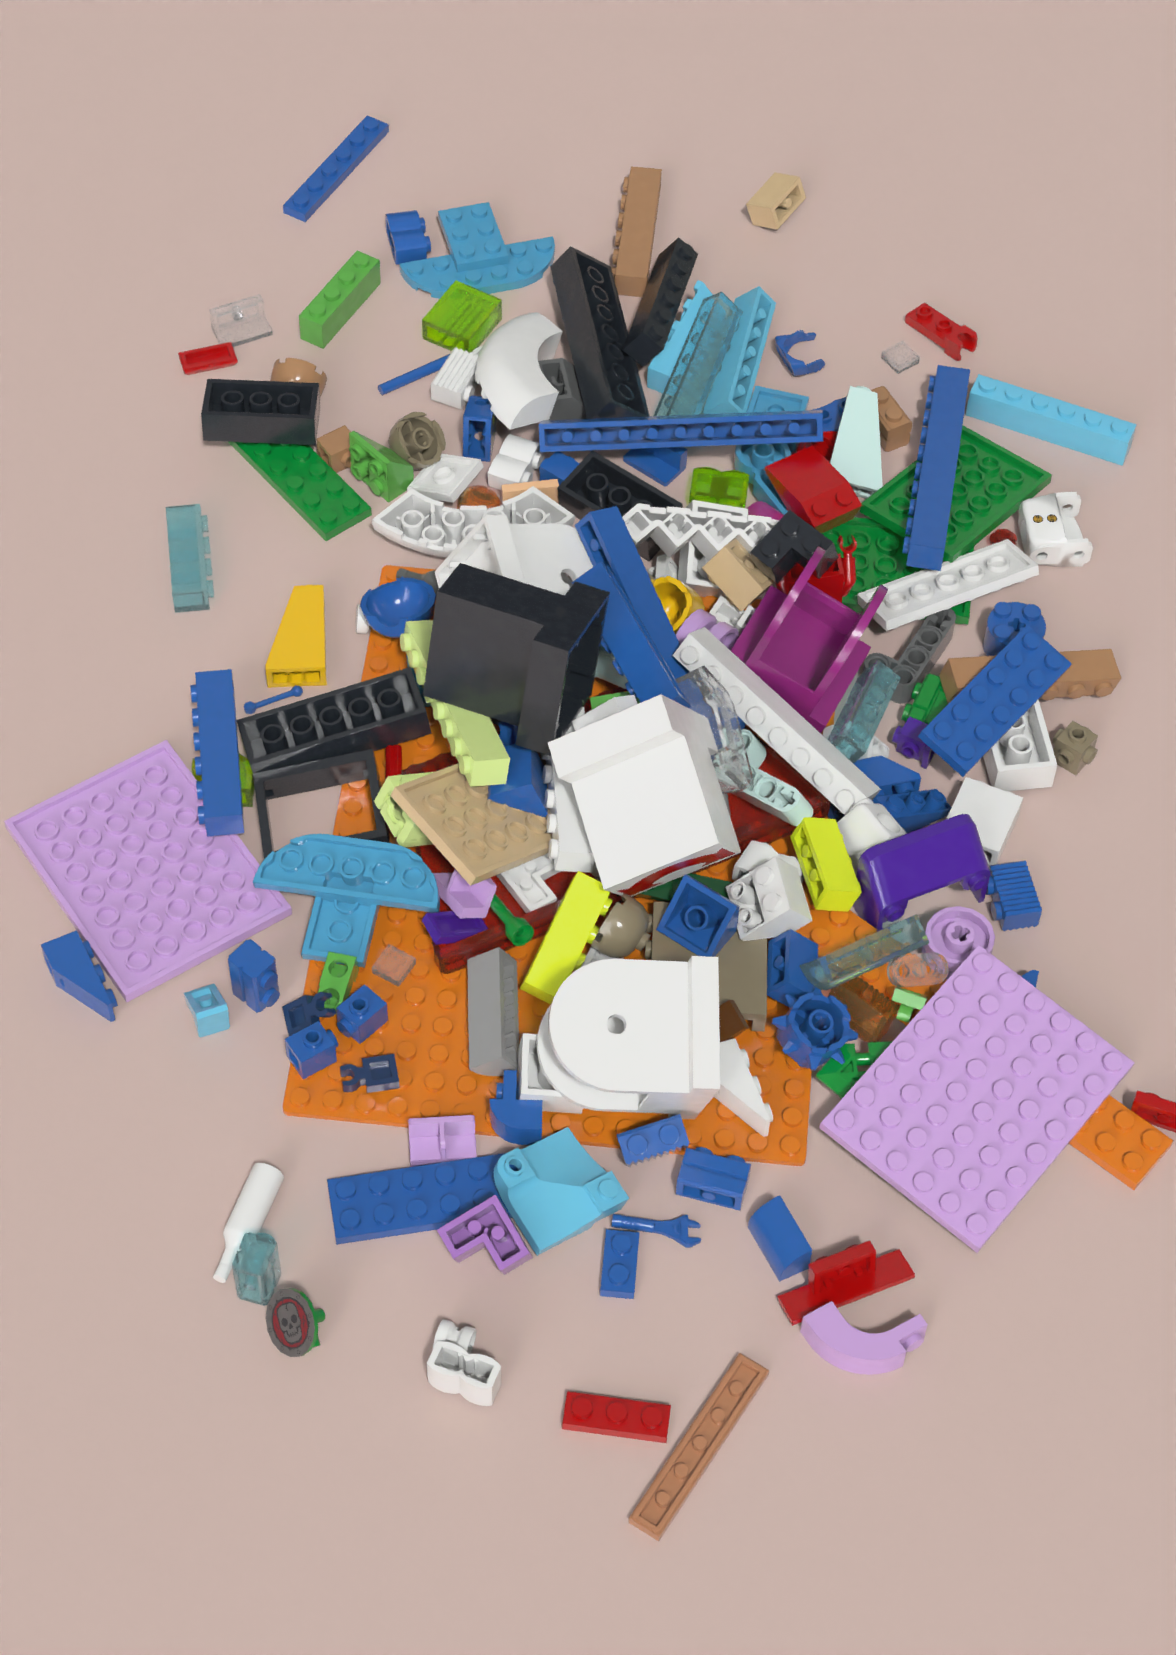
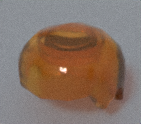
(478, 495)

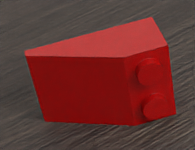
(814, 489)

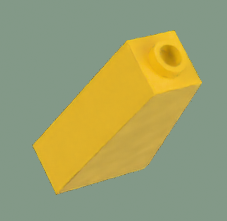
(300, 643)

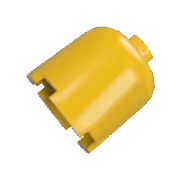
(677, 600)

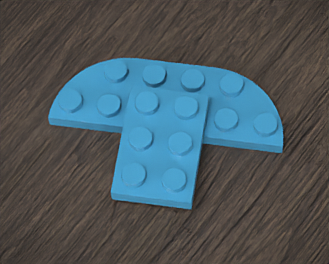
(479, 256)
(349, 885)

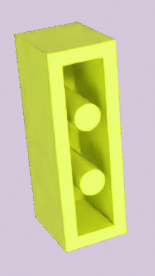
(825, 864)

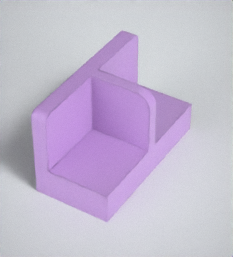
(465, 899)
(441, 1139)

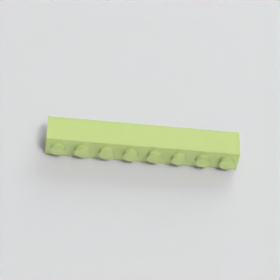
(470, 734)

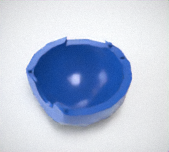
(397, 602)

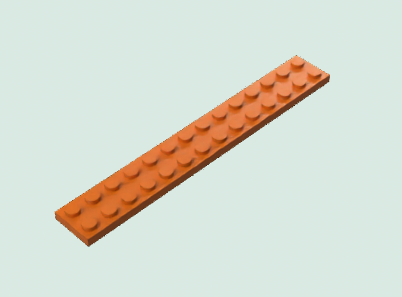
(1111, 1137)

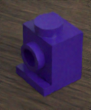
(910, 744)

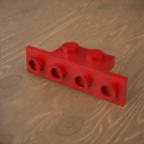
(845, 1279)

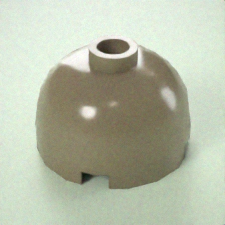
(417, 440)
(623, 929)

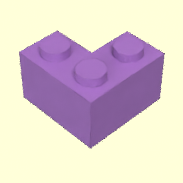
(487, 1227)

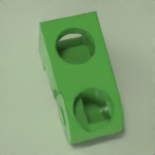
(338, 978)

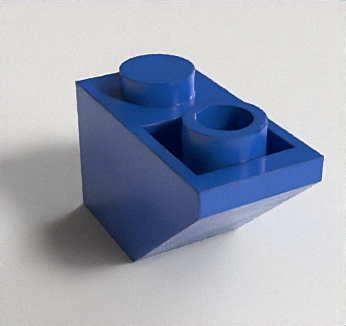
(889, 775)

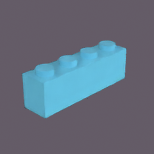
(663, 363)

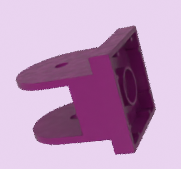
(807, 645)

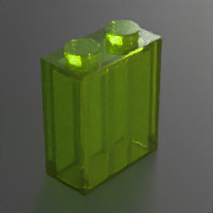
(462, 318)

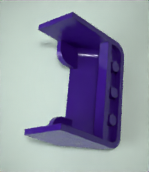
(918, 865)

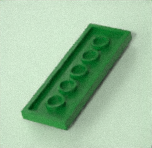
(307, 485)

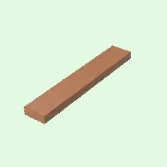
(698, 1447)

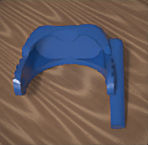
(796, 367)

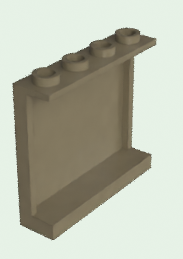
(740, 967)

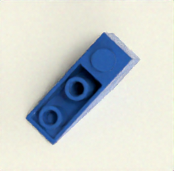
(916, 808)
(75, 974)

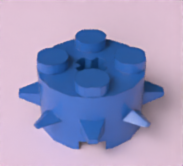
(814, 1029)

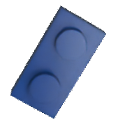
(619, 1264)

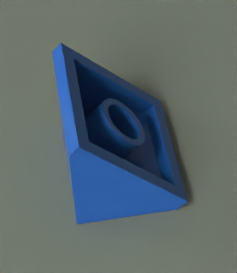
(524, 783)
(699, 918)

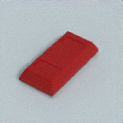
(208, 358)

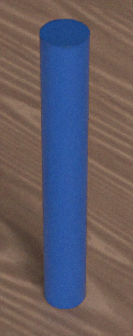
(412, 376)

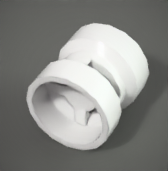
(450, 1333)

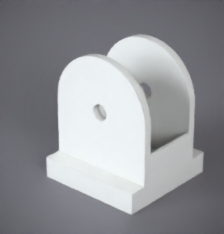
(521, 552)
(635, 1036)

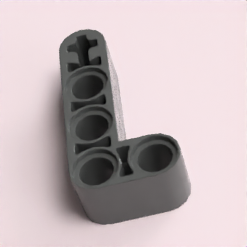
(919, 655)

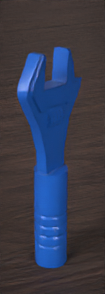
(674, 1229)

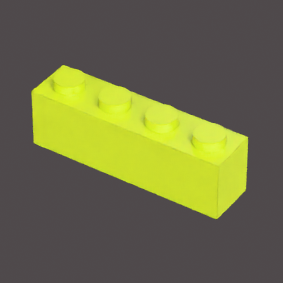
(567, 936)

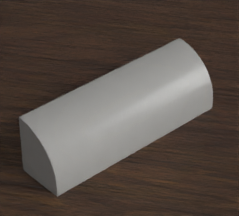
(493, 1013)

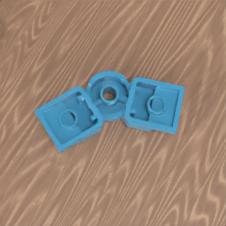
(754, 457)

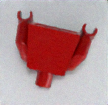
(835, 581)

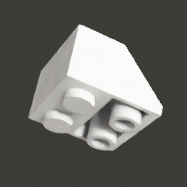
(769, 901)

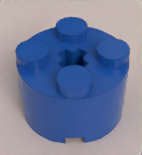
(1007, 621)

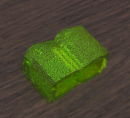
(719, 487)

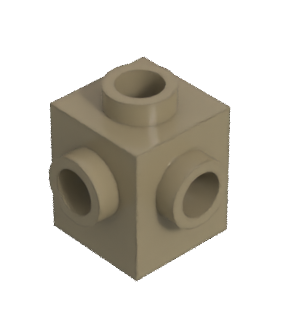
(1074, 747)

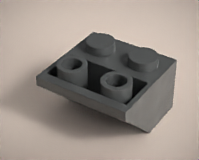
(563, 378)

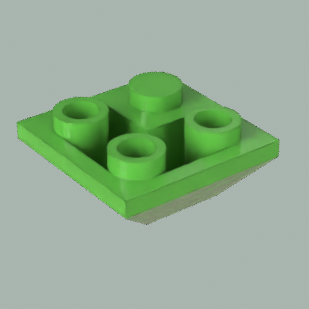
(379, 467)

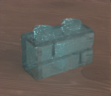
(256, 1268)

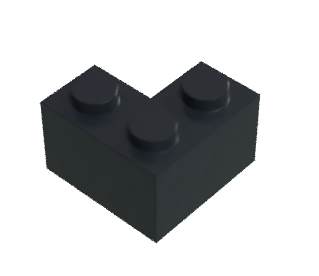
(791, 543)

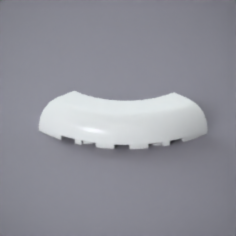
(511, 370)
(437, 530)

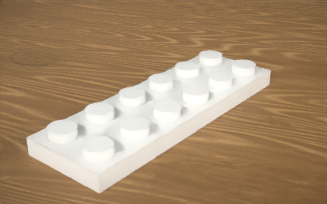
(957, 582)

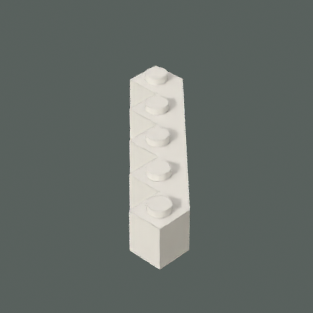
(707, 530)

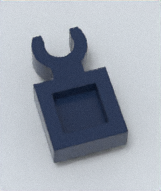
(306, 1011)
(377, 1074)

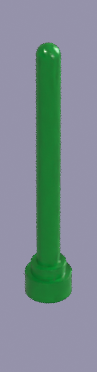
(516, 928)

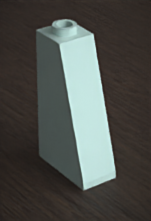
(857, 442)

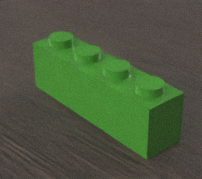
(339, 299)

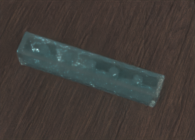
(700, 357)

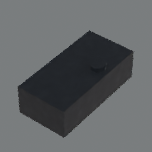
(261, 411)
(602, 485)

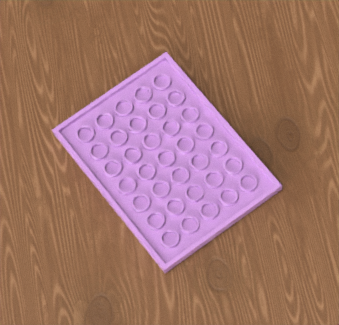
(143, 873)
(977, 1097)

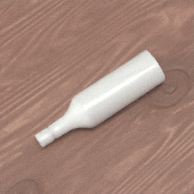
(248, 1212)

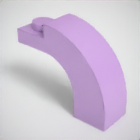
(857, 1350)

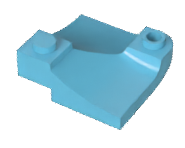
(556, 1190)

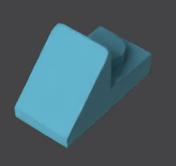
(208, 1010)

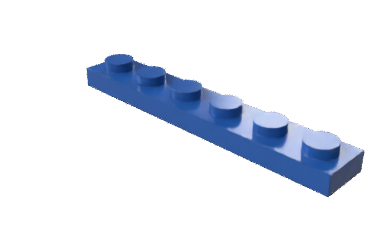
(335, 168)

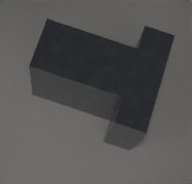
(515, 651)

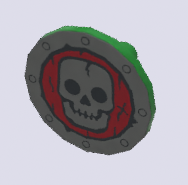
(293, 1322)

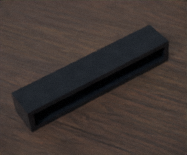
(660, 302)

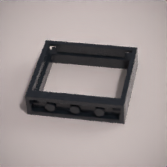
(315, 776)

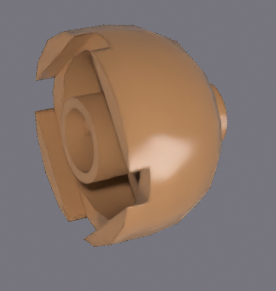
(297, 371)

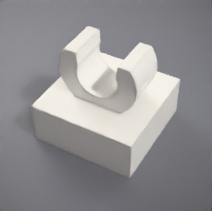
(664, 567)

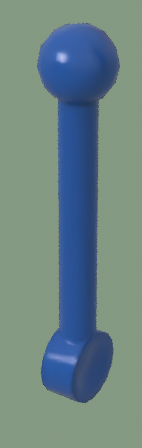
(250, 707)

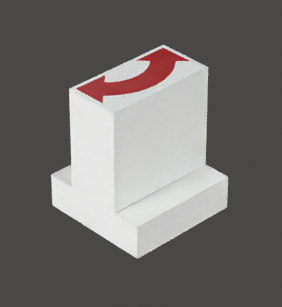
(647, 794)

